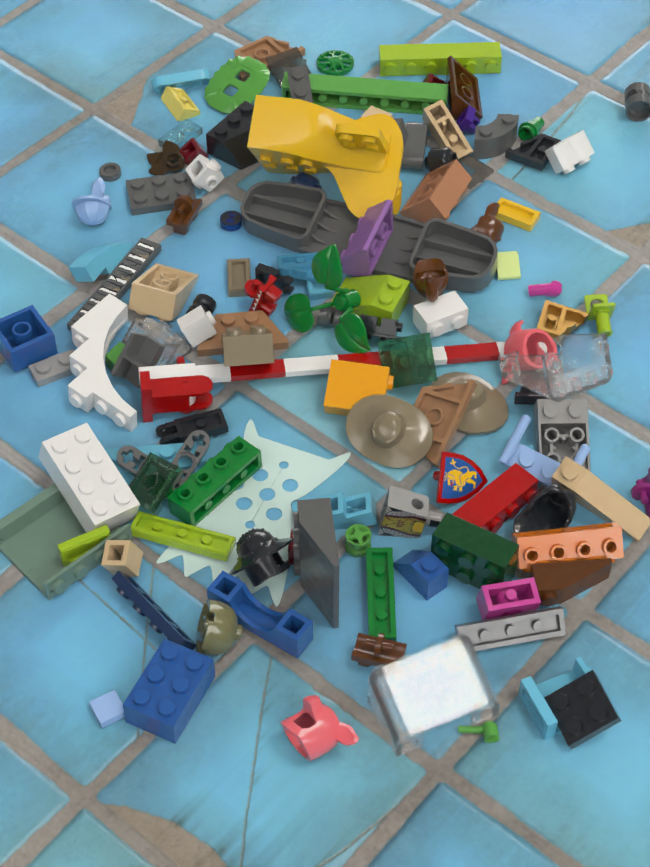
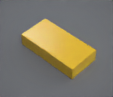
(517, 214)

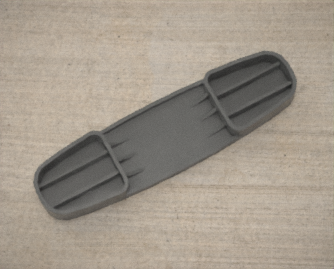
(308, 222)

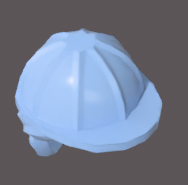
(93, 208)

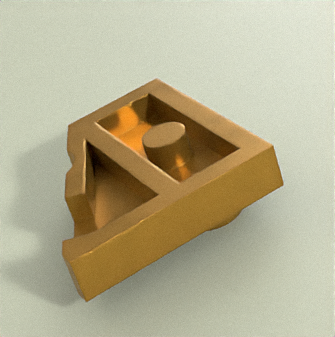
(560, 319)

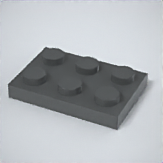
(158, 192)

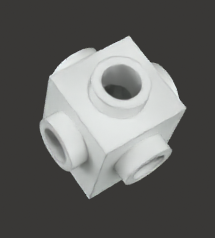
(205, 173)

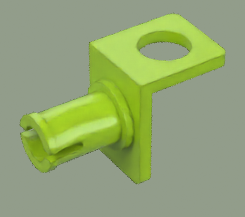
(600, 312)

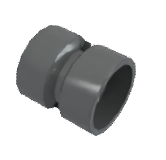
(637, 101)

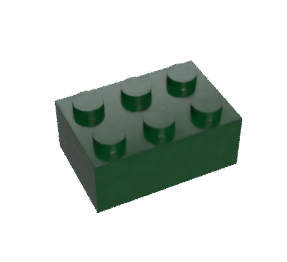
(474, 553)

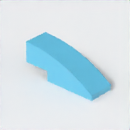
(99, 261)
(351, 509)

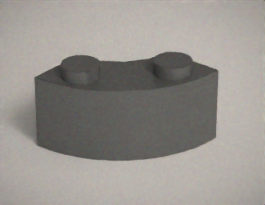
(495, 137)

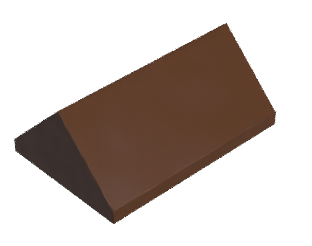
(462, 89)

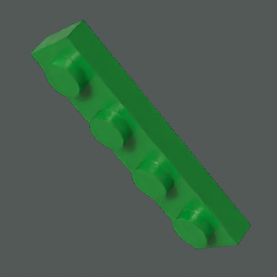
(381, 592)

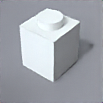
(197, 325)

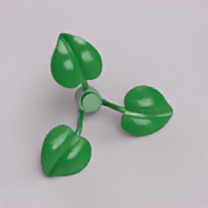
(328, 271)

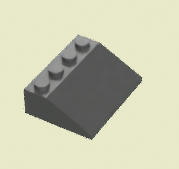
(317, 555)

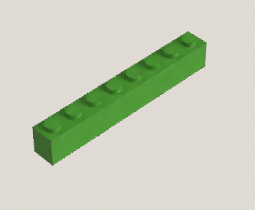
(365, 92)

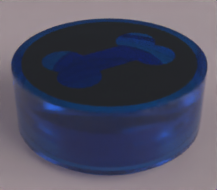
(231, 220)

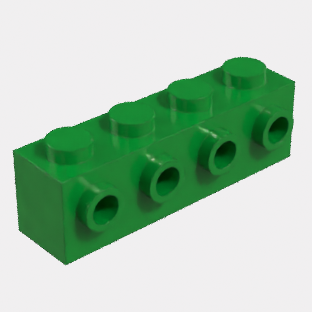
(215, 481)

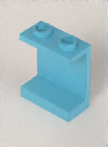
(533, 697)

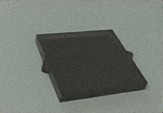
(280, 62)
(476, 169)

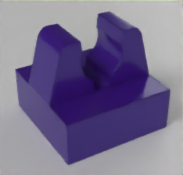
(467, 120)

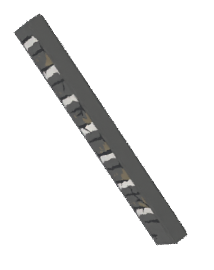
(122, 276)

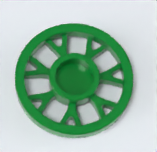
(335, 62)

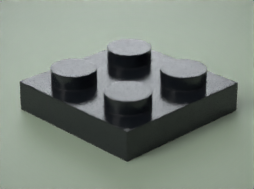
(582, 709)

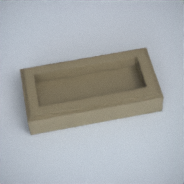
(238, 275)

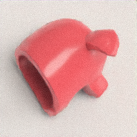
(526, 342)
(317, 729)

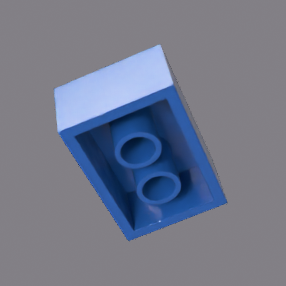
(169, 690)

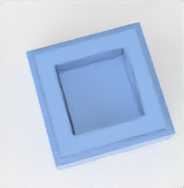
(107, 708)

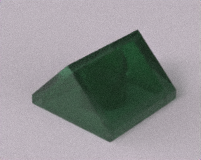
(155, 483)

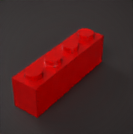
(500, 499)

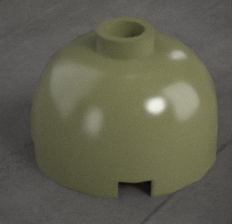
(218, 628)

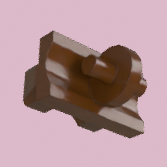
(183, 213)
(377, 650)

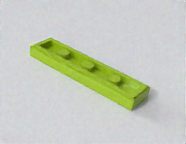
(183, 536)

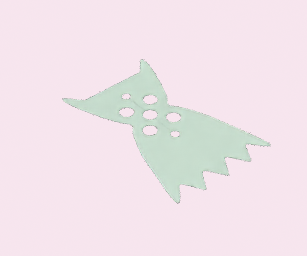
(228, 519)

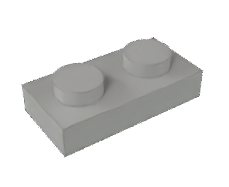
(51, 369)

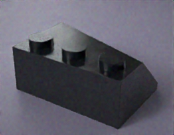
(230, 138)

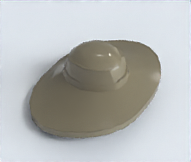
(486, 409)
(389, 431)

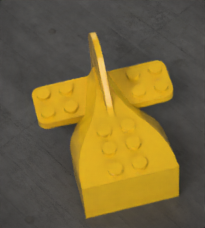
(311, 139)

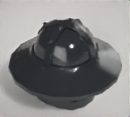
(260, 555)

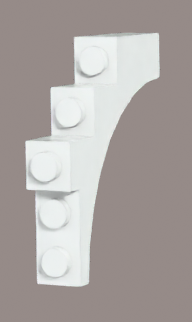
(92, 386)

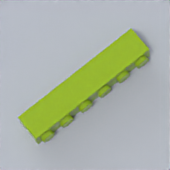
(432, 58)

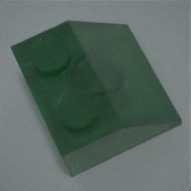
(409, 359)

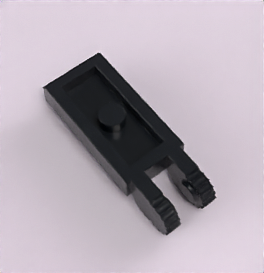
(211, 422)

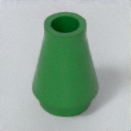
(530, 128)

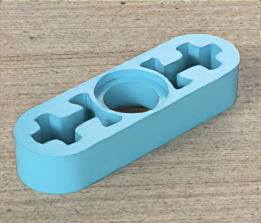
(181, 80)

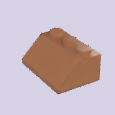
(437, 193)

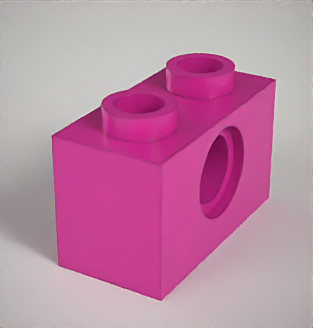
(508, 598)

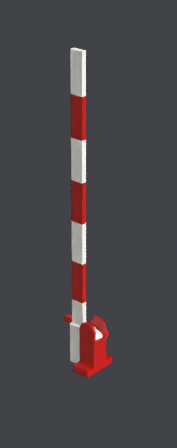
(188, 386)

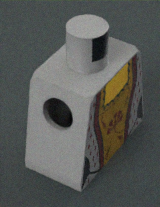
(406, 514)

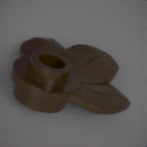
(167, 161)

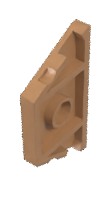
(261, 50)
(213, 345)
(444, 409)

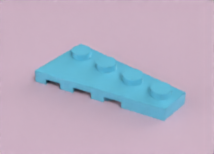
(165, 451)

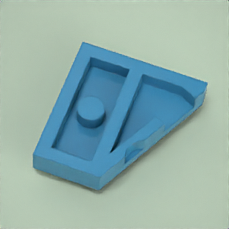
(296, 265)

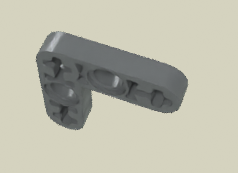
(189, 444)

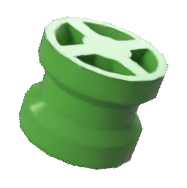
(357, 533)

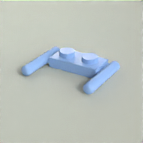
(531, 460)

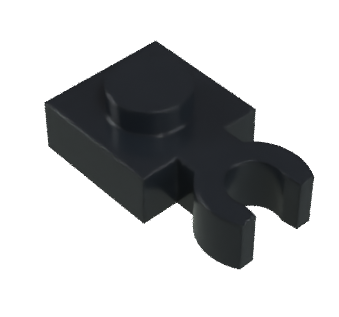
(263, 271)

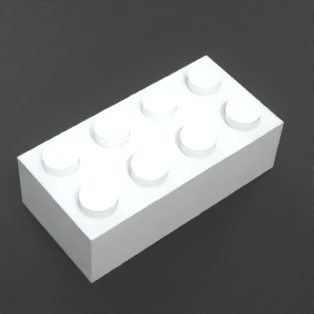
(88, 479)

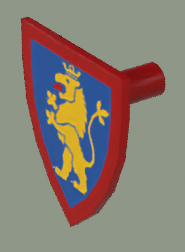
(457, 478)

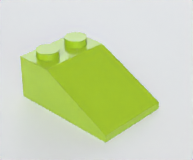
(380, 295)

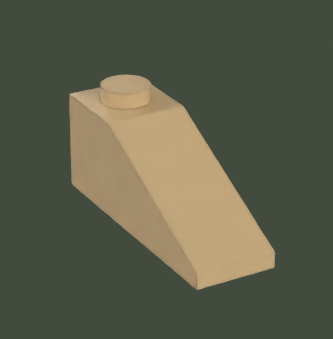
(445, 129)

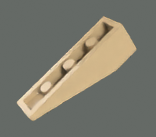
(601, 498)

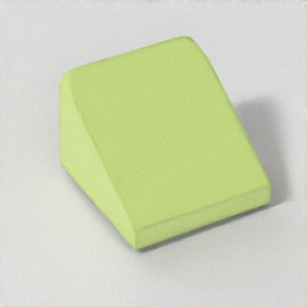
(508, 265)

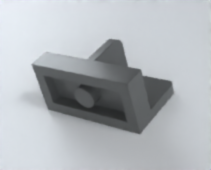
(139, 351)

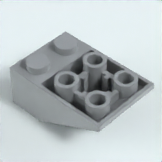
(561, 428)

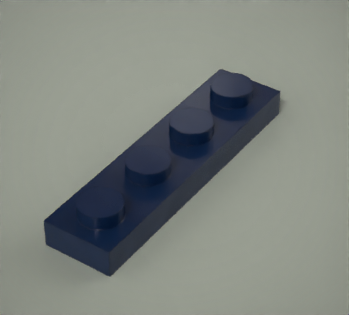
(148, 607)

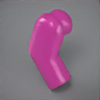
(550, 289)

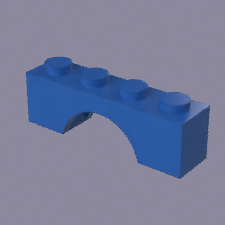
(283, 629)

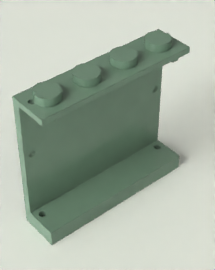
(31, 540)

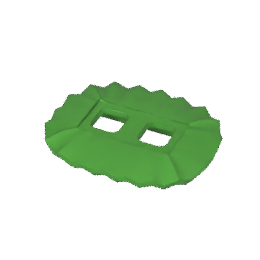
(227, 76)

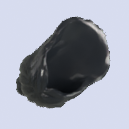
(548, 509)

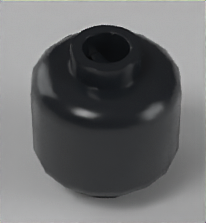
(438, 157)

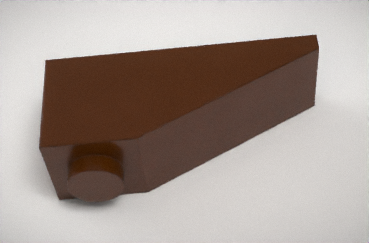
(564, 580)

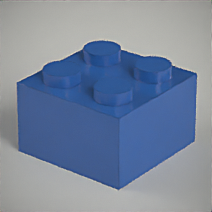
(25, 338)

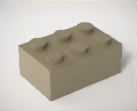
(247, 346)

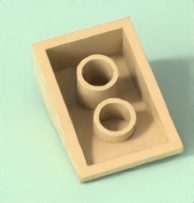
(161, 292)

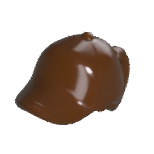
(489, 224)
(430, 278)

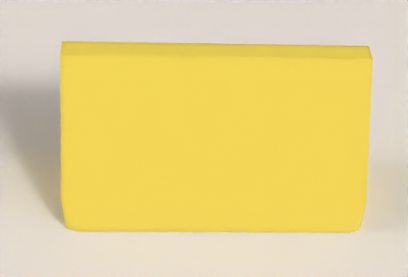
(179, 103)

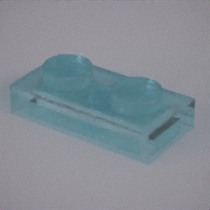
(182, 133)

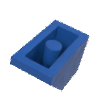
(423, 572)

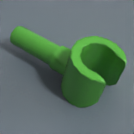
(488, 729)

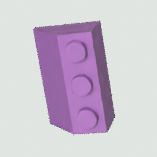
(368, 240)

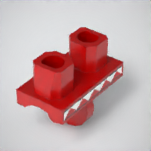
(264, 295)

